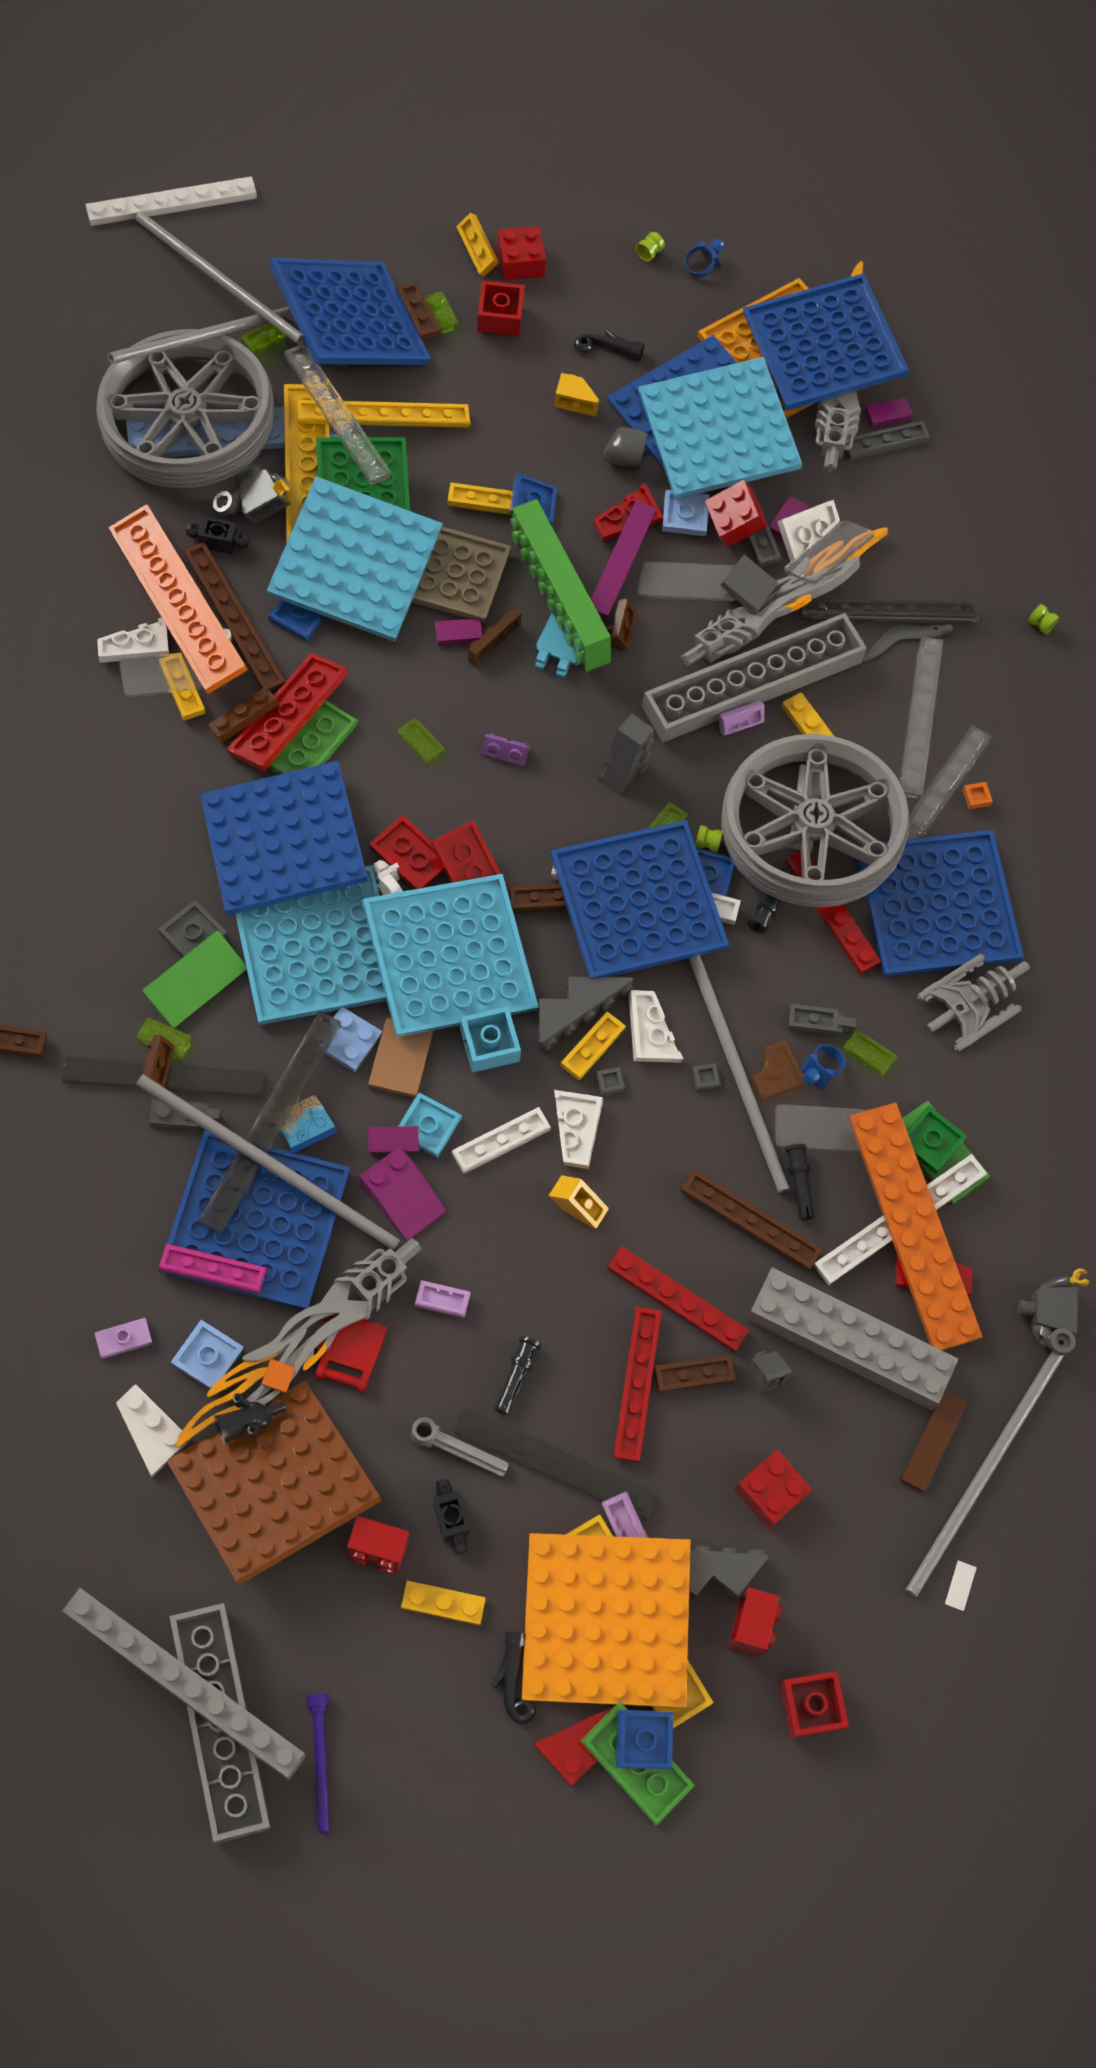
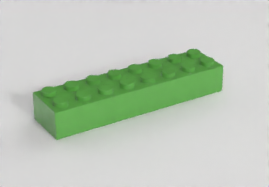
(561, 586)

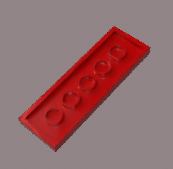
(298, 701)

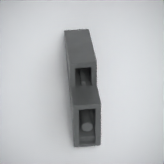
(583, 1001)
(726, 1569)

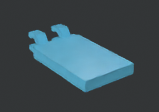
(553, 644)

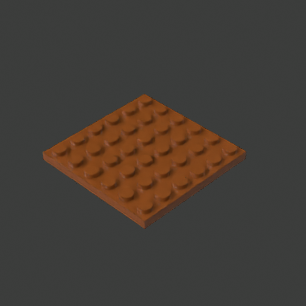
(275, 1490)

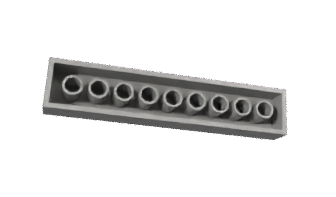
(753, 676)

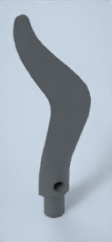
(903, 632)

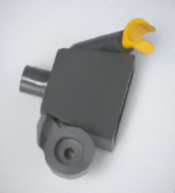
(257, 496)
(1054, 1312)

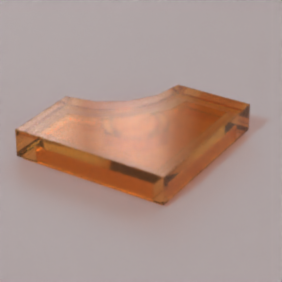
(779, 1072)

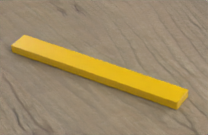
(391, 414)

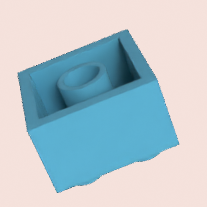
(490, 1039)

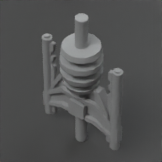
(969, 1002)

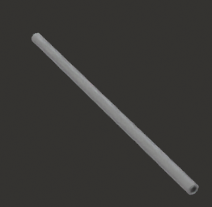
(220, 278)
(190, 337)
(739, 1075)
(268, 1162)
(983, 1475)

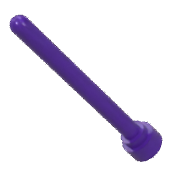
(317, 1705)

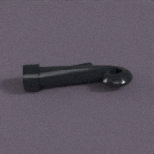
(612, 342)
(509, 1674)

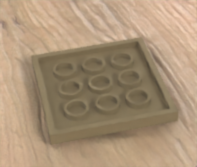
(462, 574)

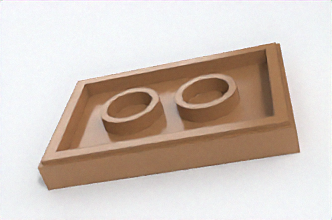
(400, 1061)

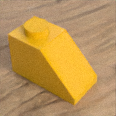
(575, 395)
(578, 1200)

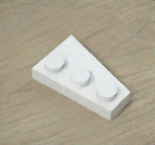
(807, 527)
(142, 642)
(649, 1030)
(578, 1126)
(150, 1428)

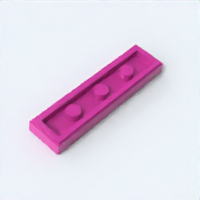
(212, 1268)

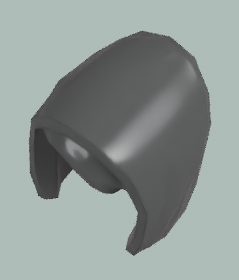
(625, 447)

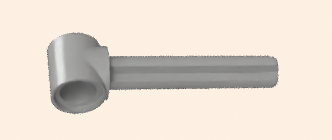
(456, 1447)

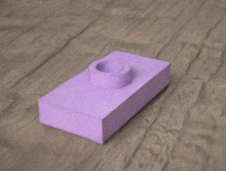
(741, 718)
(442, 1299)
(123, 1338)
(623, 1516)

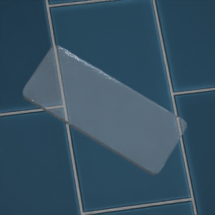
(829, 552)
(684, 581)
(158, 675)
(816, 1127)

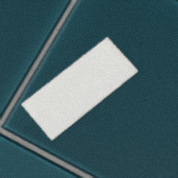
(960, 1585)

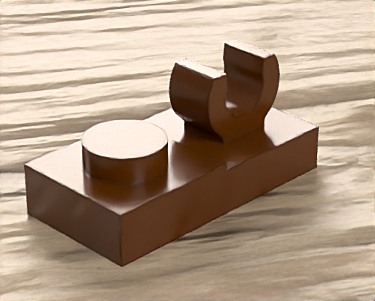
(623, 624)
(158, 1059)

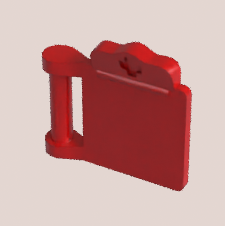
(352, 1348)

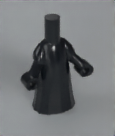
(246, 1420)

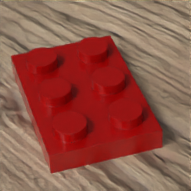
(412, 852)
(465, 854)

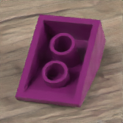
(402, 1194)

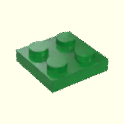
(934, 1139)

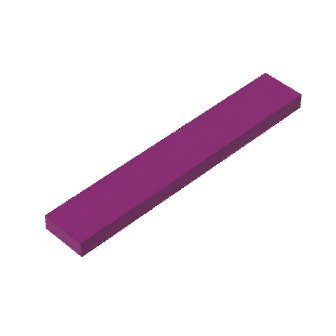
(622, 558)

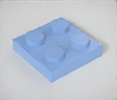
(685, 514)
(353, 1040)
(207, 1355)

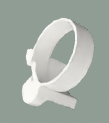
(387, 877)

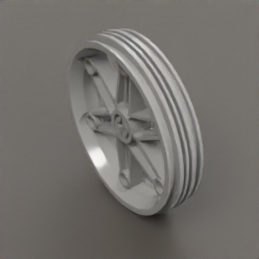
(186, 410)
(817, 752)

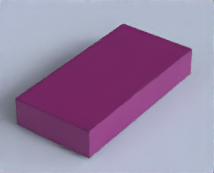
(888, 412)
(791, 507)
(458, 631)
(390, 1138)

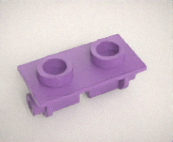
(501, 749)

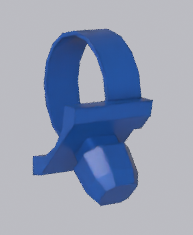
(715, 248)
(818, 1075)

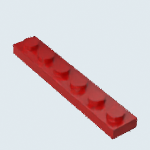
(841, 926)
(678, 1299)
(637, 1385)

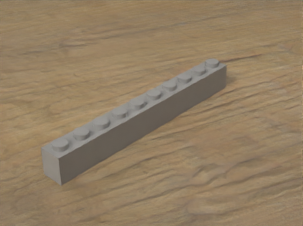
(184, 1684)

